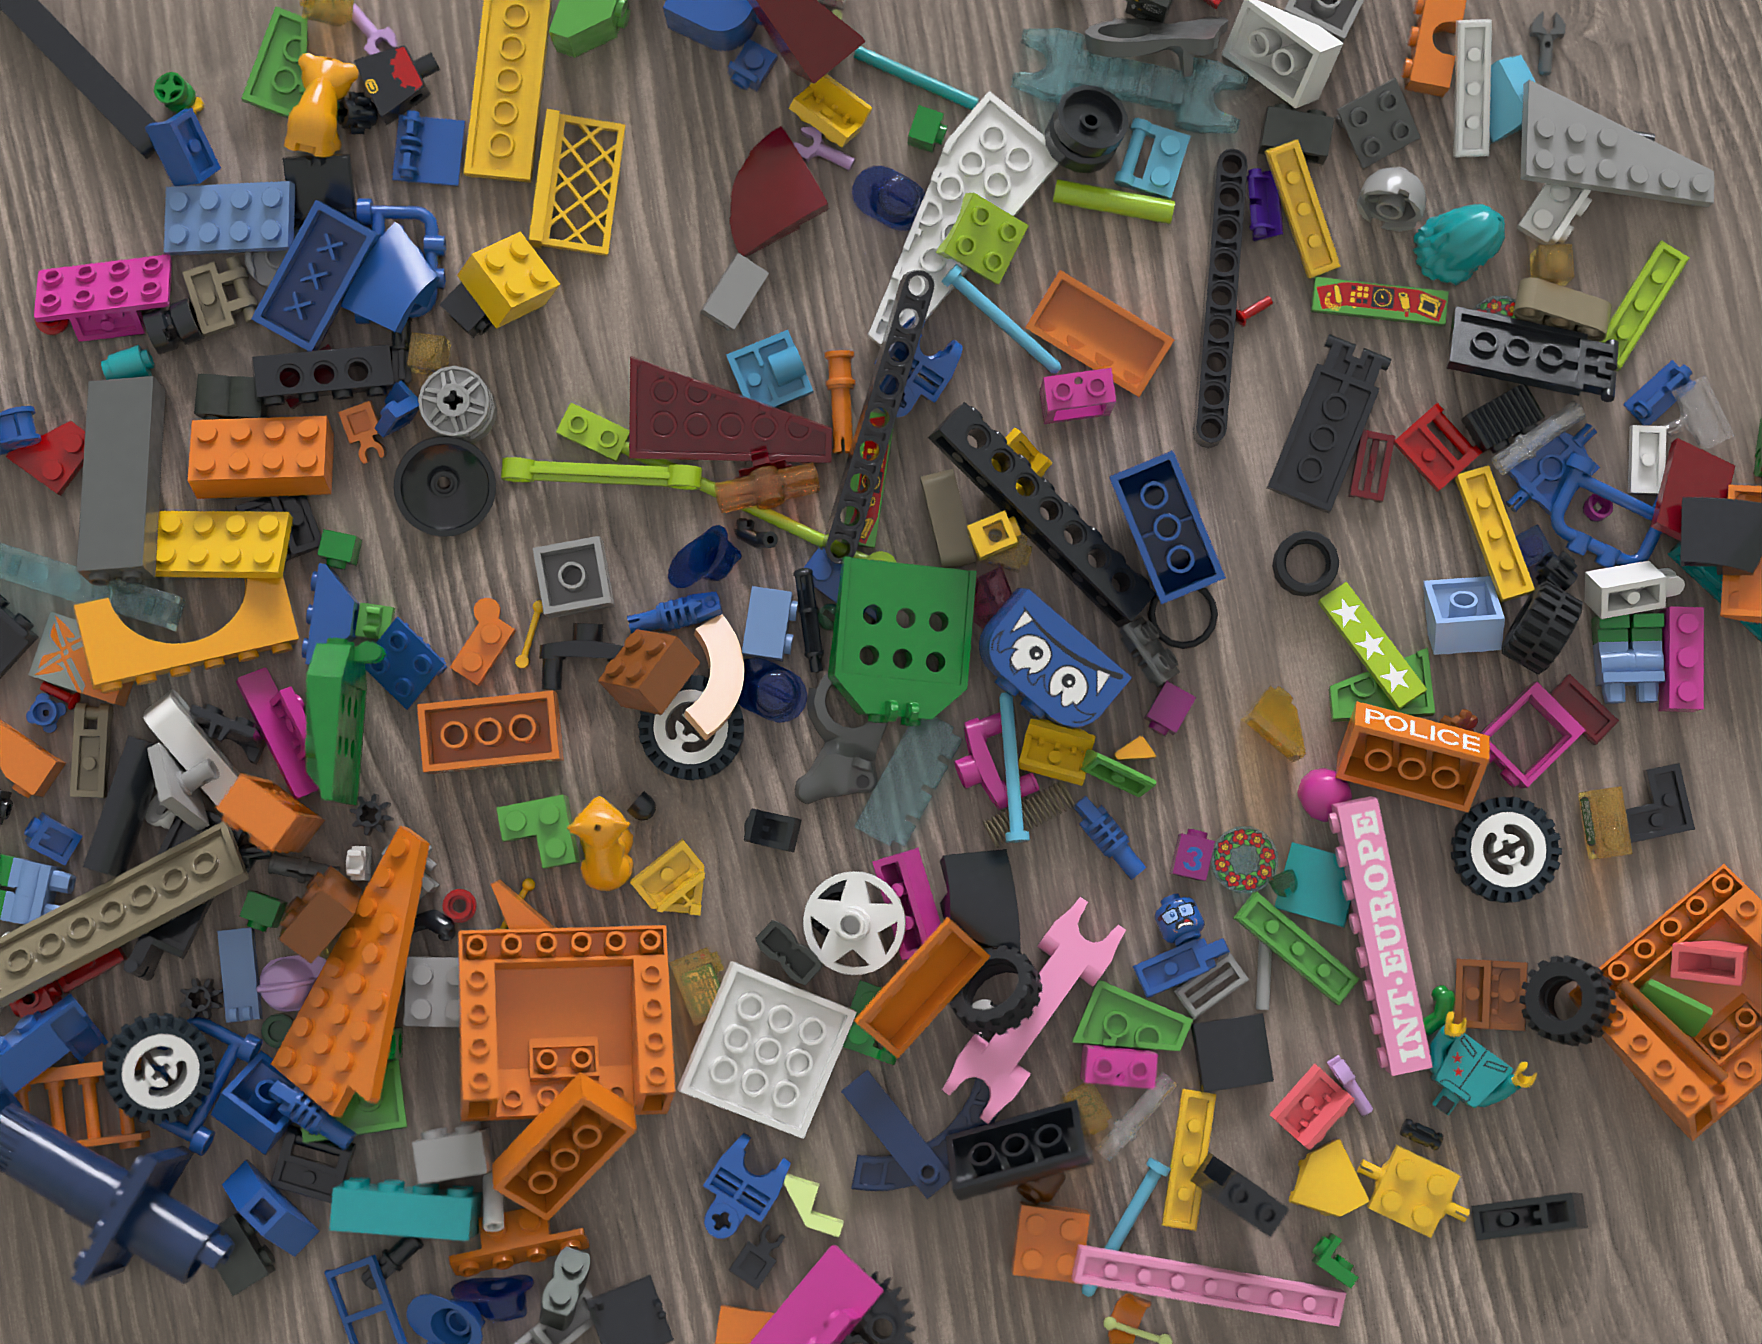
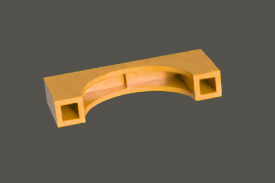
(122, 656)

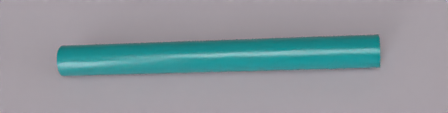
(916, 78)

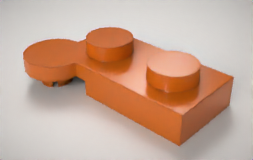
(484, 643)

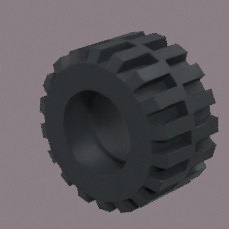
(1542, 627)
(1542, 991)

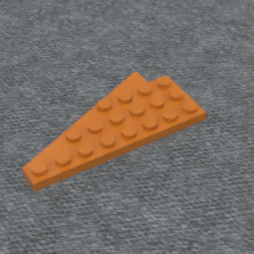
(350, 1013)

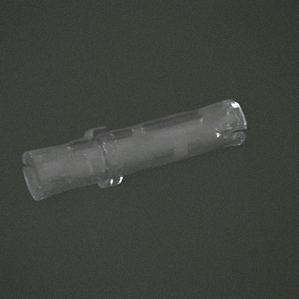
(1527, 445)
(1135, 1118)

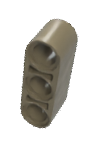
(1562, 308)
(947, 519)

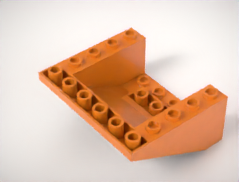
(1718, 911)
(558, 1006)

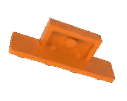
(521, 1240)

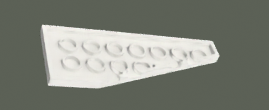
(988, 155)

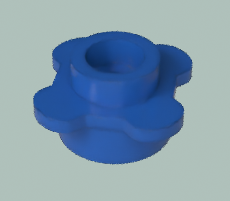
(37, 709)

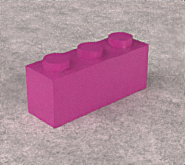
(1682, 660)
(908, 879)

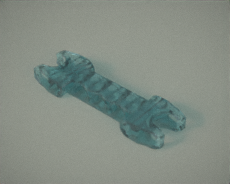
(1131, 80)

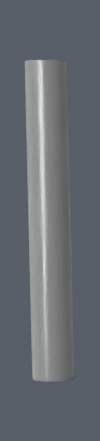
(1263, 977)

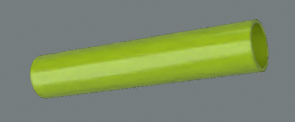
(1114, 201)

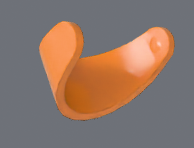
(1127, 1311)

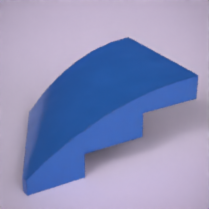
(391, 281)

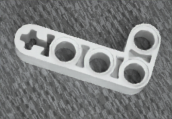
(188, 742)

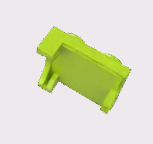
(983, 238)

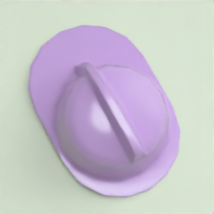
(288, 981)

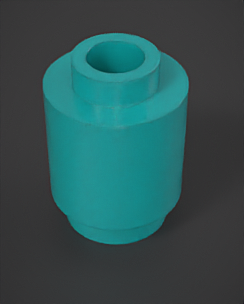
(128, 364)

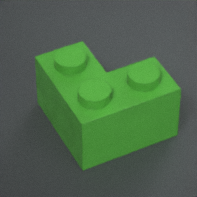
(548, 822)

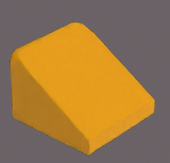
(1135, 750)

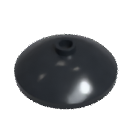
(449, 508)

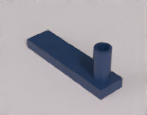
(897, 1134)

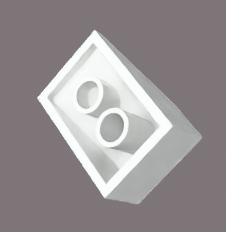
(1282, 51)

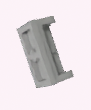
(734, 292)

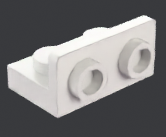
(1552, 212)

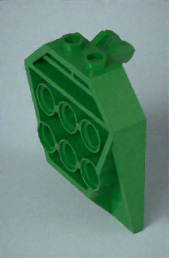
(919, 590)
(337, 716)

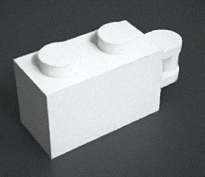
(1630, 588)

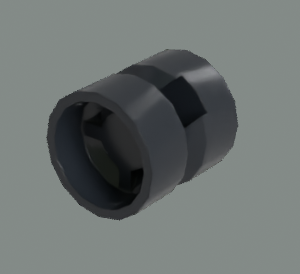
(184, 322)

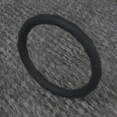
(1188, 644)

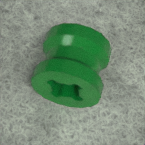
(171, 84)

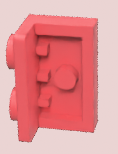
(1312, 1107)

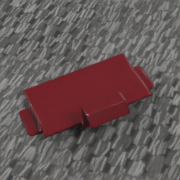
(761, 459)

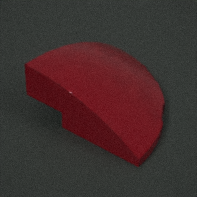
(772, 194)

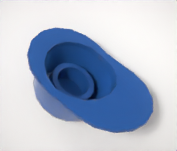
(445, 1320)

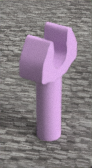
(373, 35)
(819, 148)
(1347, 1079)

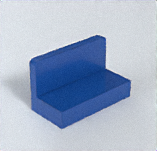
(183, 148)

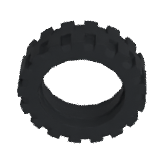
(1011, 1011)

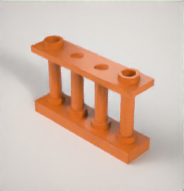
(87, 1076)

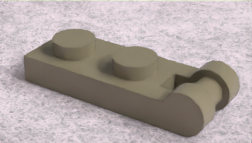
(91, 751)

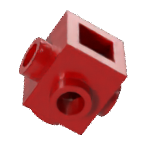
(44, 999)

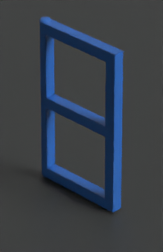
(387, 1303)

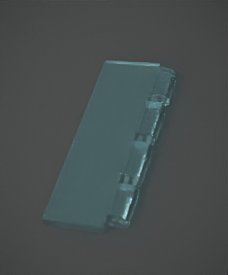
(901, 783)

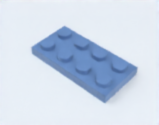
(229, 218)

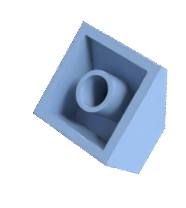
(1463, 615)

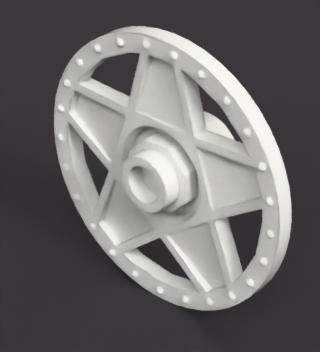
(854, 923)

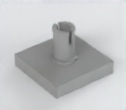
(180, 788)

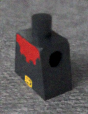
(396, 80)

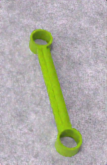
(528, 470)

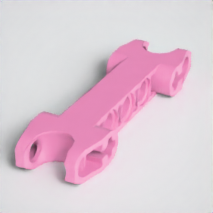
(1070, 959)

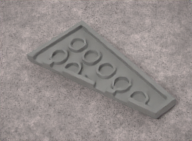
(1590, 152)

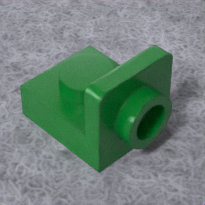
(1337, 1267)

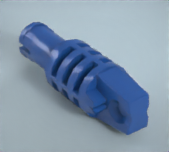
(678, 613)
(1108, 836)
(310, 1115)

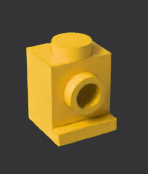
(979, 532)

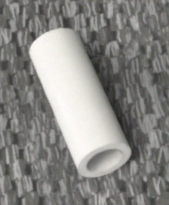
(492, 1206)

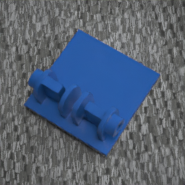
(428, 150)
(408, 663)

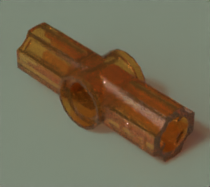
(767, 487)

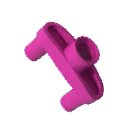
(979, 766)

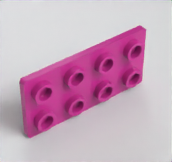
(104, 296)
(823, 1304)

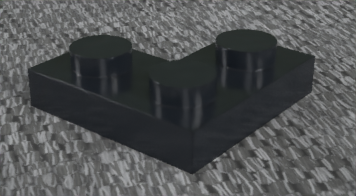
(1668, 809)

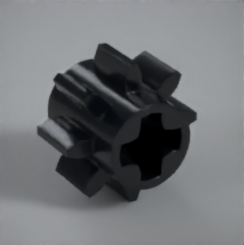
(356, 113)
(1557, 570)
(362, 812)
(209, 994)

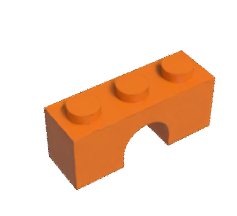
(1428, 68)

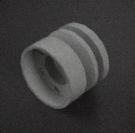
(471, 418)

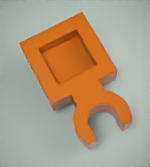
(359, 426)

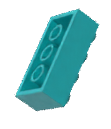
(405, 1210)

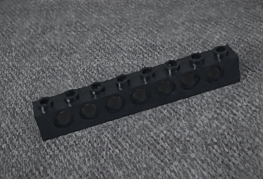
(1047, 535)

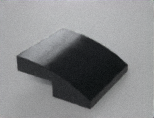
(304, 531)
(1232, 1052)

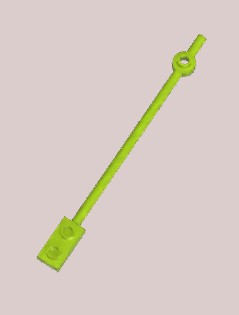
(612, 440)

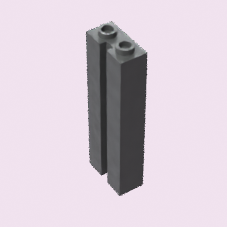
(121, 480)

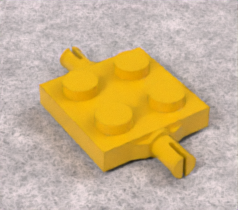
(1413, 1191)

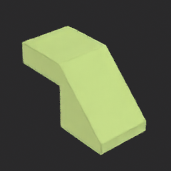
(803, 1195)

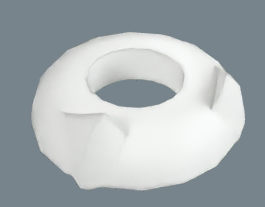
(155, 814)

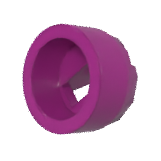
(1605, 510)

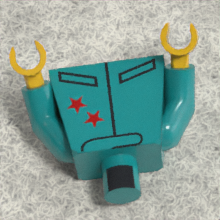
(1470, 1071)

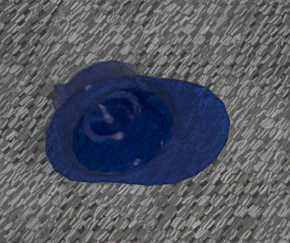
(888, 197)
(704, 558)
(772, 691)
(496, 1297)

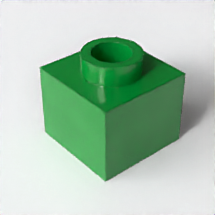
(927, 129)
(339, 549)
(262, 910)

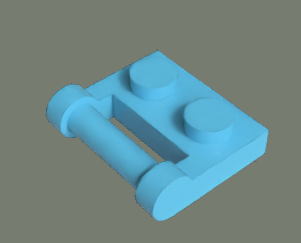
(1162, 164)

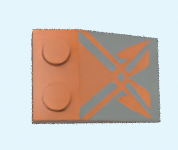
(63, 661)

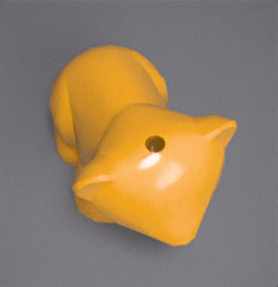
(314, 120)
(605, 845)

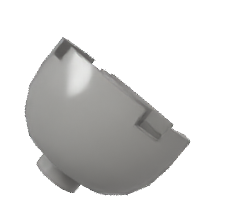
(1393, 197)

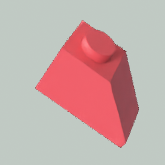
(1710, 962)

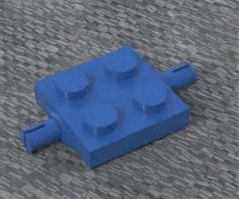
(1546, 473)

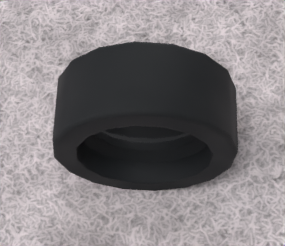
(1320, 542)

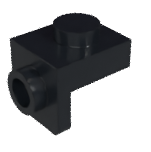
(772, 830)

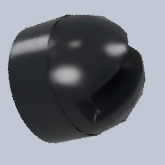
(643, 807)

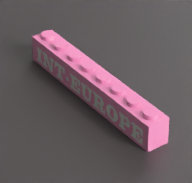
(1380, 935)

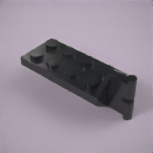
(178, 933)

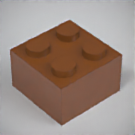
(648, 671)
(319, 913)

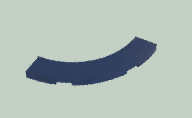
(885, 1173)

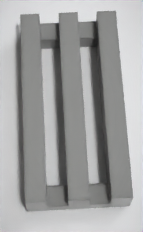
(1187, 1002)

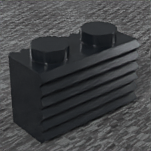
(1503, 418)

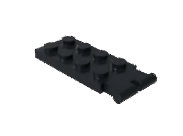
(1531, 354)
(1328, 425)

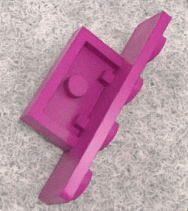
(283, 726)

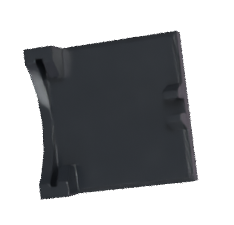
(322, 180)
(238, 730)
(630, 1315)

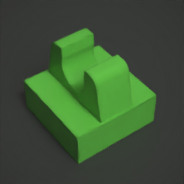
(373, 620)

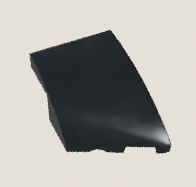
(1721, 534)
(982, 897)

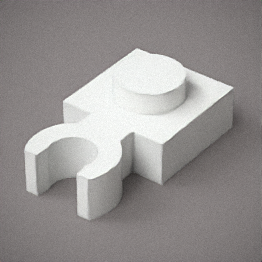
(359, 863)

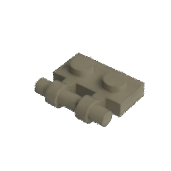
(210, 297)

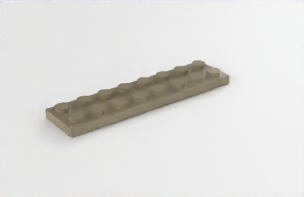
(119, 911)

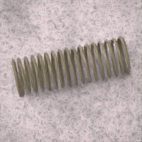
(1062, 789)

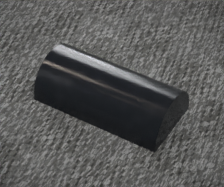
(123, 810)
(1018, 1150)

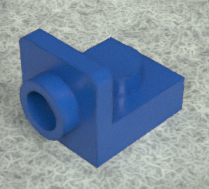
(751, 66)
(399, 409)
(51, 838)

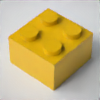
(508, 279)

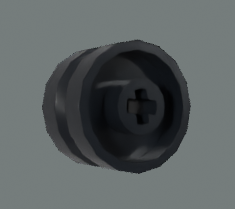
(1086, 129)

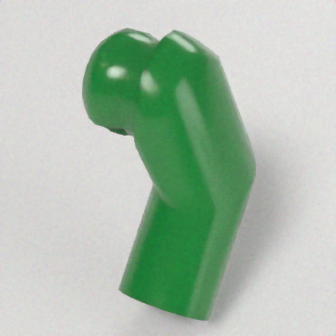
(1444, 1004)

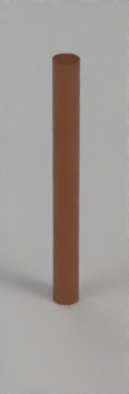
(1672, 1031)

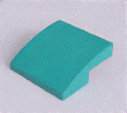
(1319, 886)

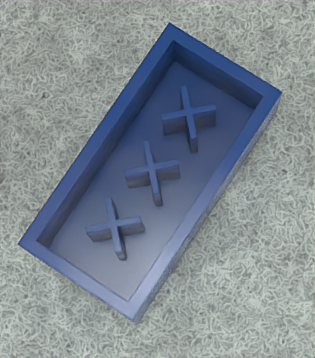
(315, 276)

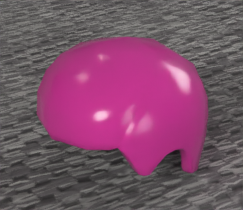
(1320, 790)

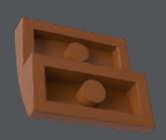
(1490, 994)

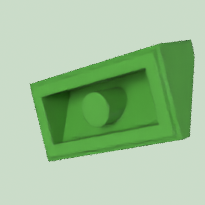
(1117, 774)
(1680, 1009)

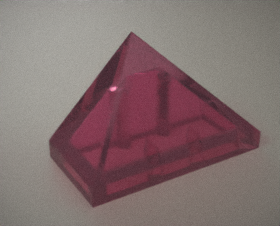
(990, 594)

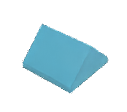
(1507, 96)

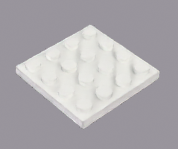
(766, 1050)

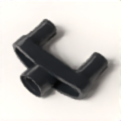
(586, 642)

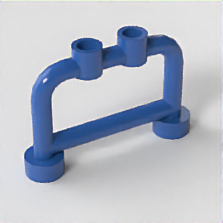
(433, 243)
(1580, 542)
(238, 1047)

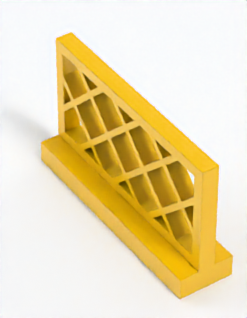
(547, 180)

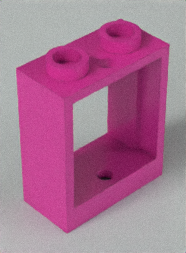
(1068, 401)
(1554, 714)
(1103, 1063)

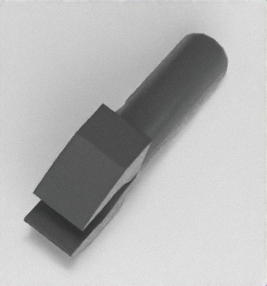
(1546, 40)

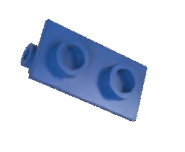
(1656, 394)

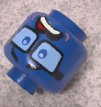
(1179, 919)

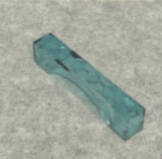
(65, 582)

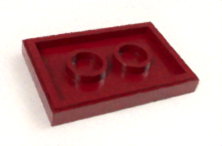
(1688, 474)

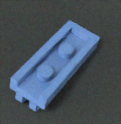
(239, 974)

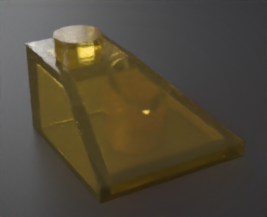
(1277, 722)

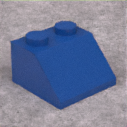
(248, 1108)

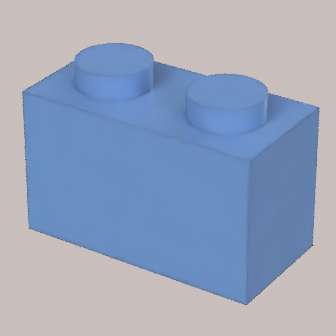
(768, 624)

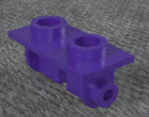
(1264, 205)

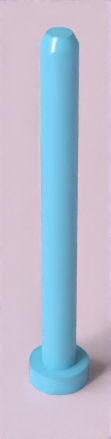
(1001, 319)
(1017, 831)
(1132, 1212)

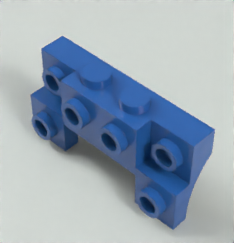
(42, 1041)

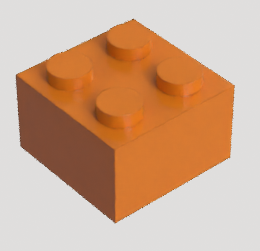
(1048, 1241)

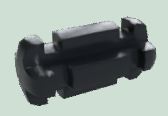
(1421, 1134)

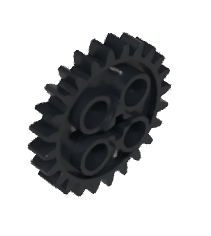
(887, 1307)

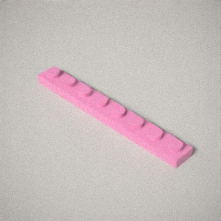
(1208, 1285)

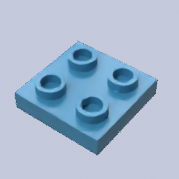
(771, 371)

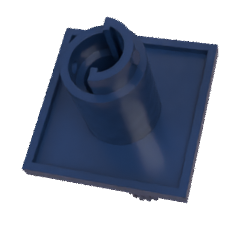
(123, 1208)

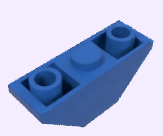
(332, 612)
(268, 1209)

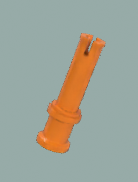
(840, 385)

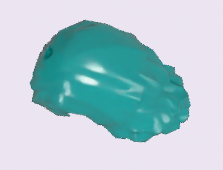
(1459, 242)

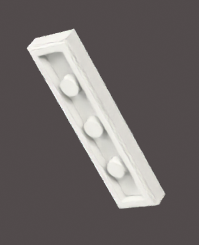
(1472, 87)

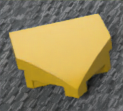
(673, 881)
(1328, 1182)

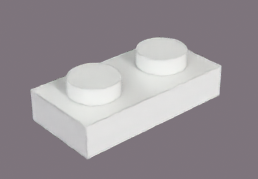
(1646, 458)

